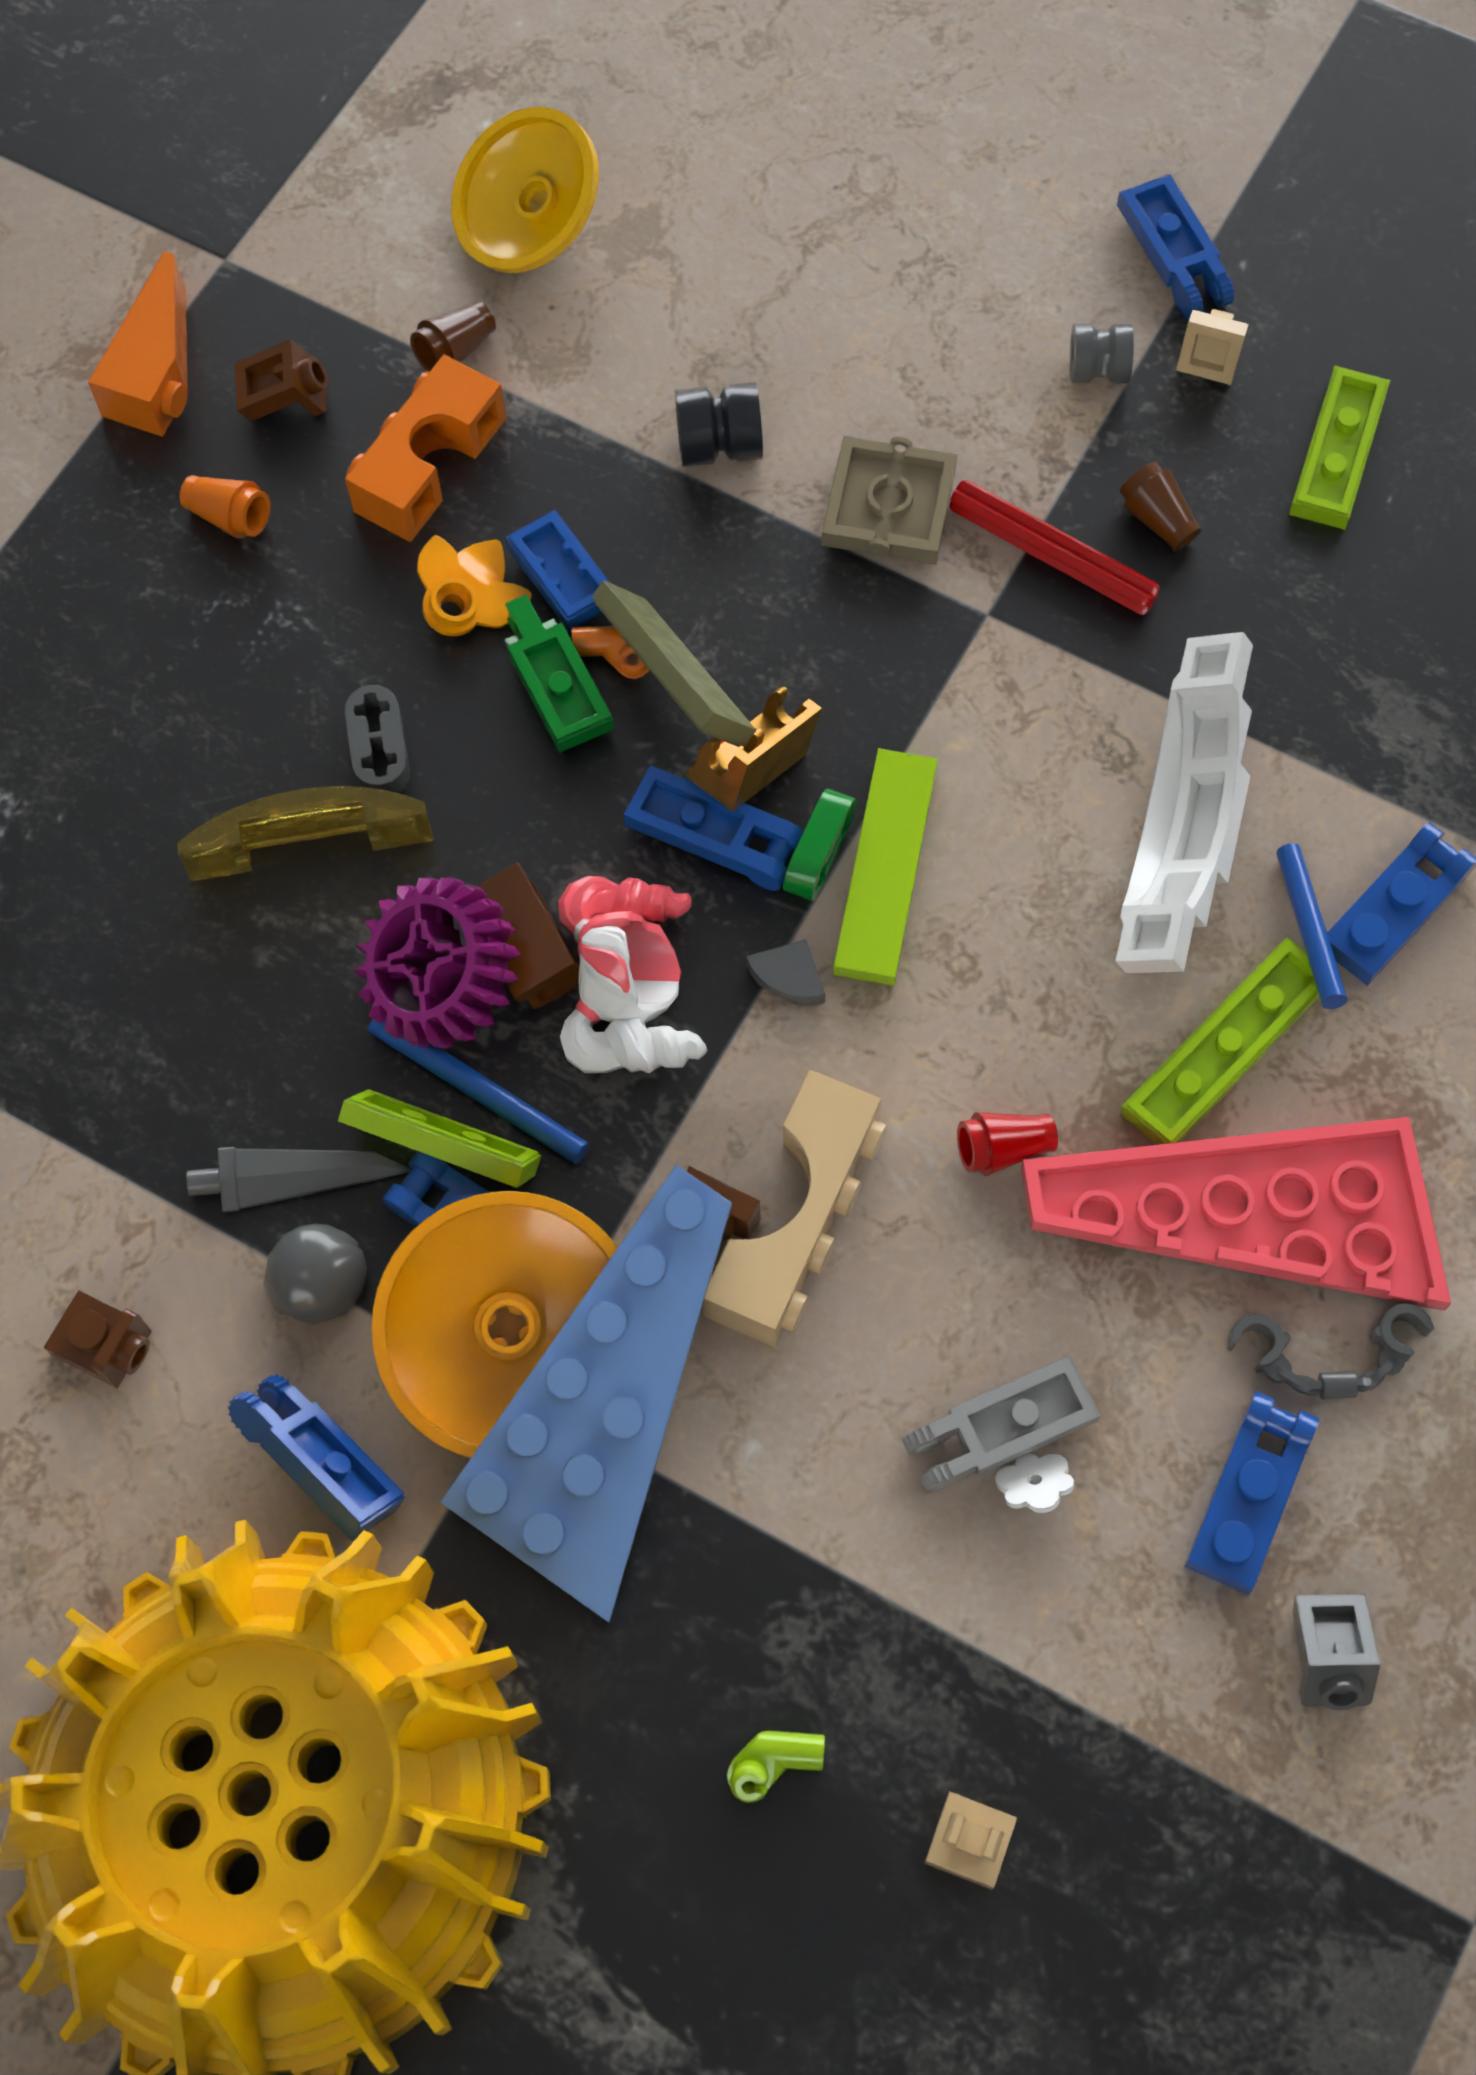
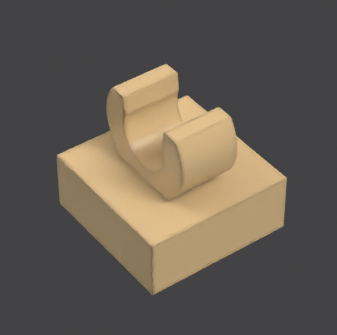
(1212, 345)
(970, 1840)

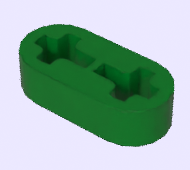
(819, 844)

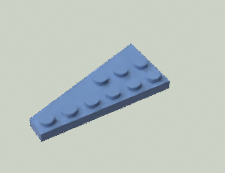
(584, 1432)

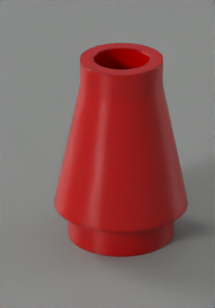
(1003, 1140)

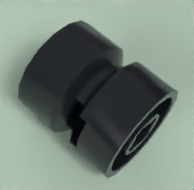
(719, 424)

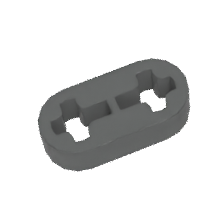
(365, 743)

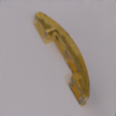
(225, 841)

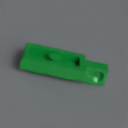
(555, 677)

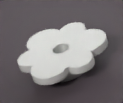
(1035, 1482)

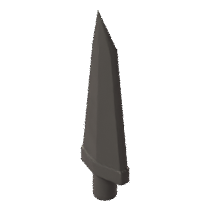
(273, 1175)

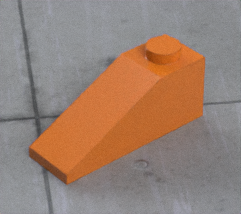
(145, 365)

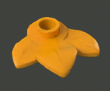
(469, 580)

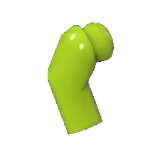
(768, 1757)

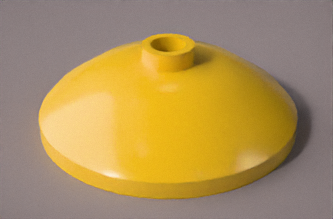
(525, 190)

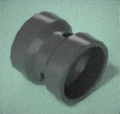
(1101, 353)

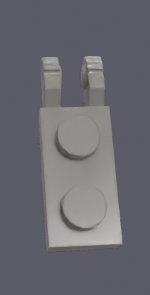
(1007, 1423)

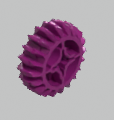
(454, 988)

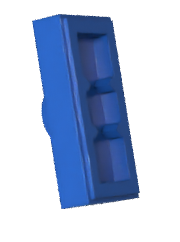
(558, 568)

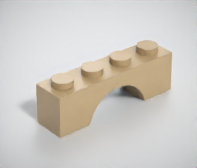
(762, 1278)

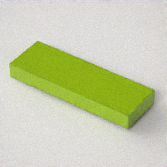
(1339, 447)
(440, 1137)

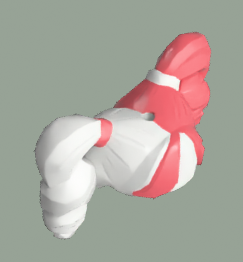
(624, 976)

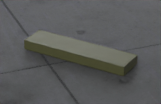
(673, 665)

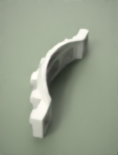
(1191, 807)

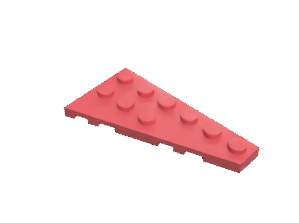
(1292, 1205)

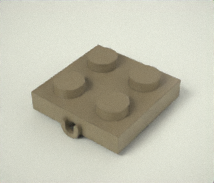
(889, 499)

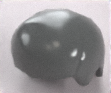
(315, 1273)

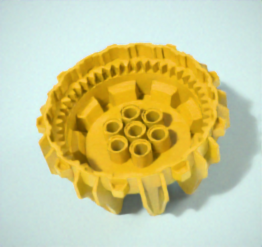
(320, 1949)

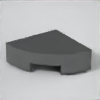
(788, 973)

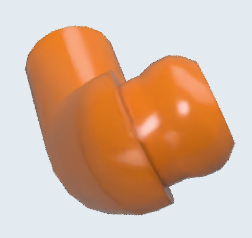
(609, 644)

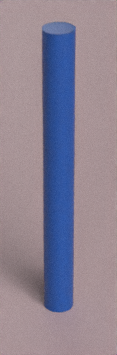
(489, 1095)

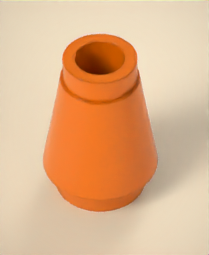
(228, 504)

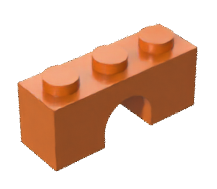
(446, 410)

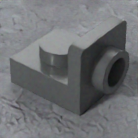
(1336, 1650)

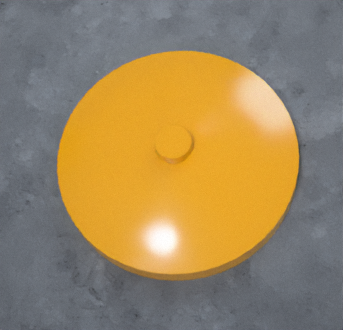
(477, 1306)

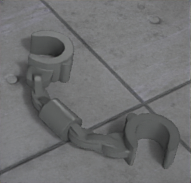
(1335, 1384)

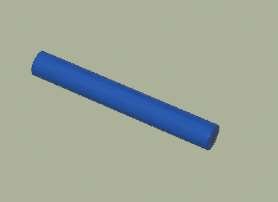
(1311, 926)

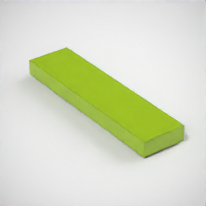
(885, 867)
(1224, 1047)

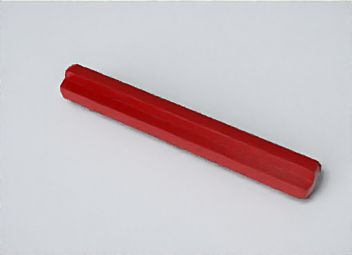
(1054, 547)

